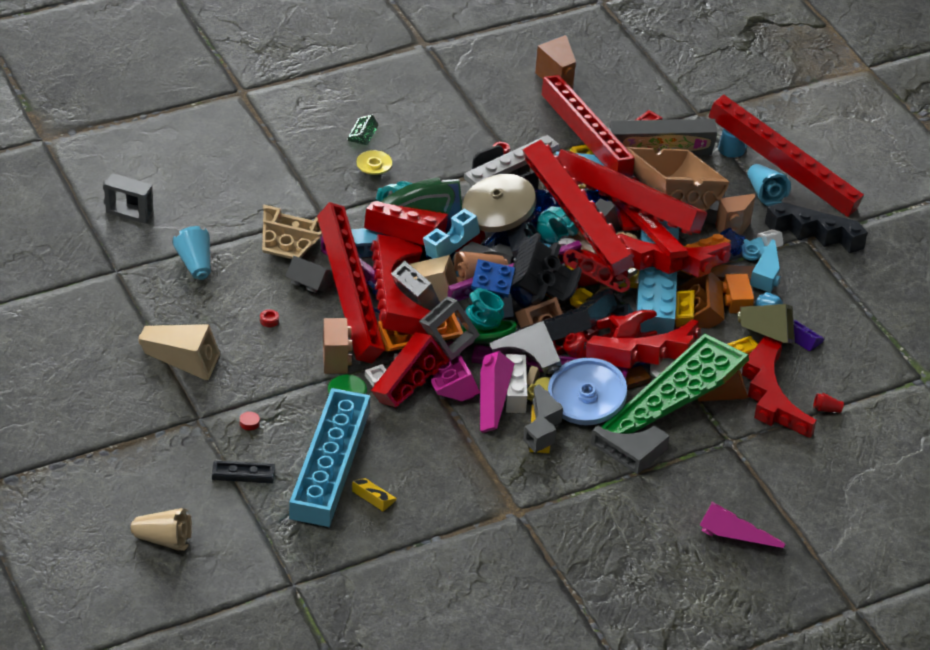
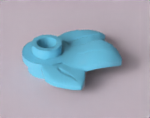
(753, 249)

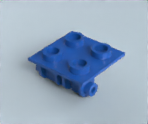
(493, 277)

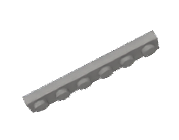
(505, 163)

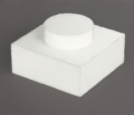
(374, 374)

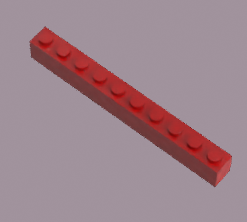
(587, 125)
(786, 155)
(633, 193)
(578, 207)
(350, 283)

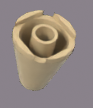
(164, 528)

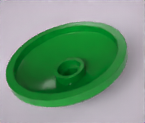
(506, 328)

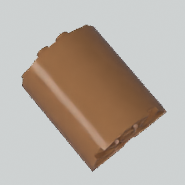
(679, 175)

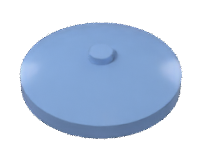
(588, 390)

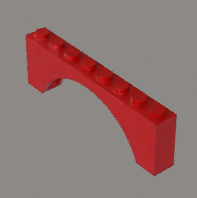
(396, 309)

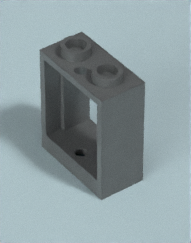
(131, 187)
(418, 289)
(438, 316)

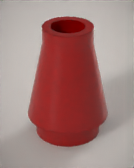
(827, 403)

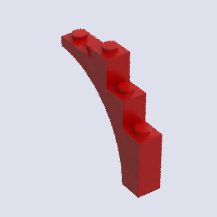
(697, 263)
(651, 349)
(772, 403)

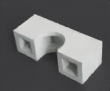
(517, 391)

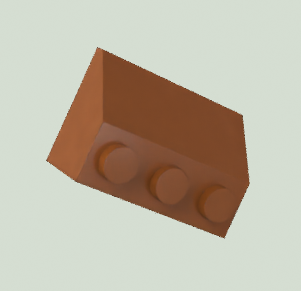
(707, 299)

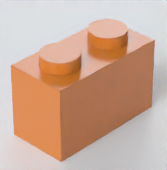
(737, 292)

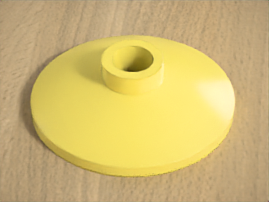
(374, 162)

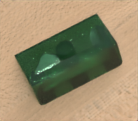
(363, 130)

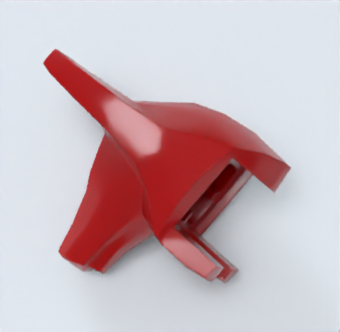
(627, 326)

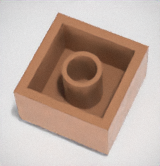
(336, 346)

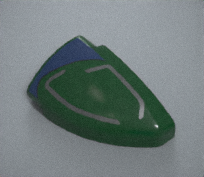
(431, 196)

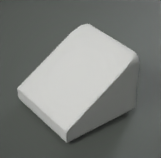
(771, 234)

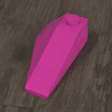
(455, 380)
(494, 383)
(726, 524)

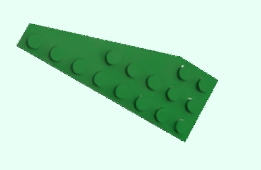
(694, 373)

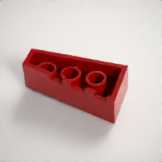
(403, 222)
(409, 369)

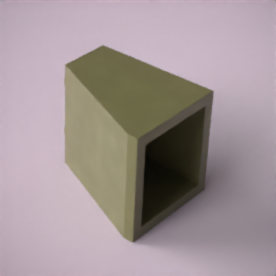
(769, 320)

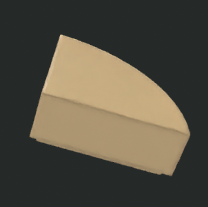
(533, 375)

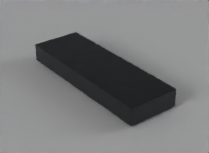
(243, 471)

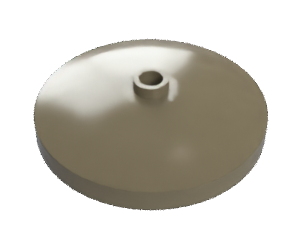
(500, 202)

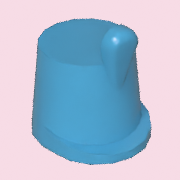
(731, 145)

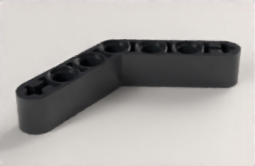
(582, 317)

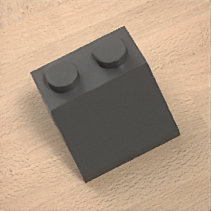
(309, 274)

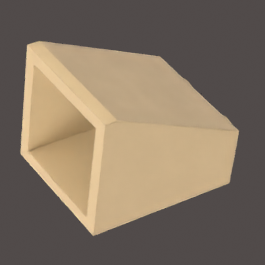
(438, 272)

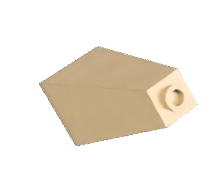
(182, 346)

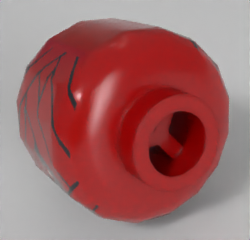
(575, 345)

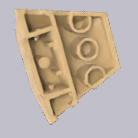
(287, 234)

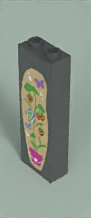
(684, 134)

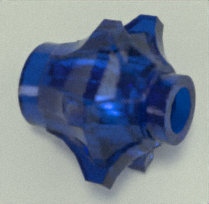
(736, 240)

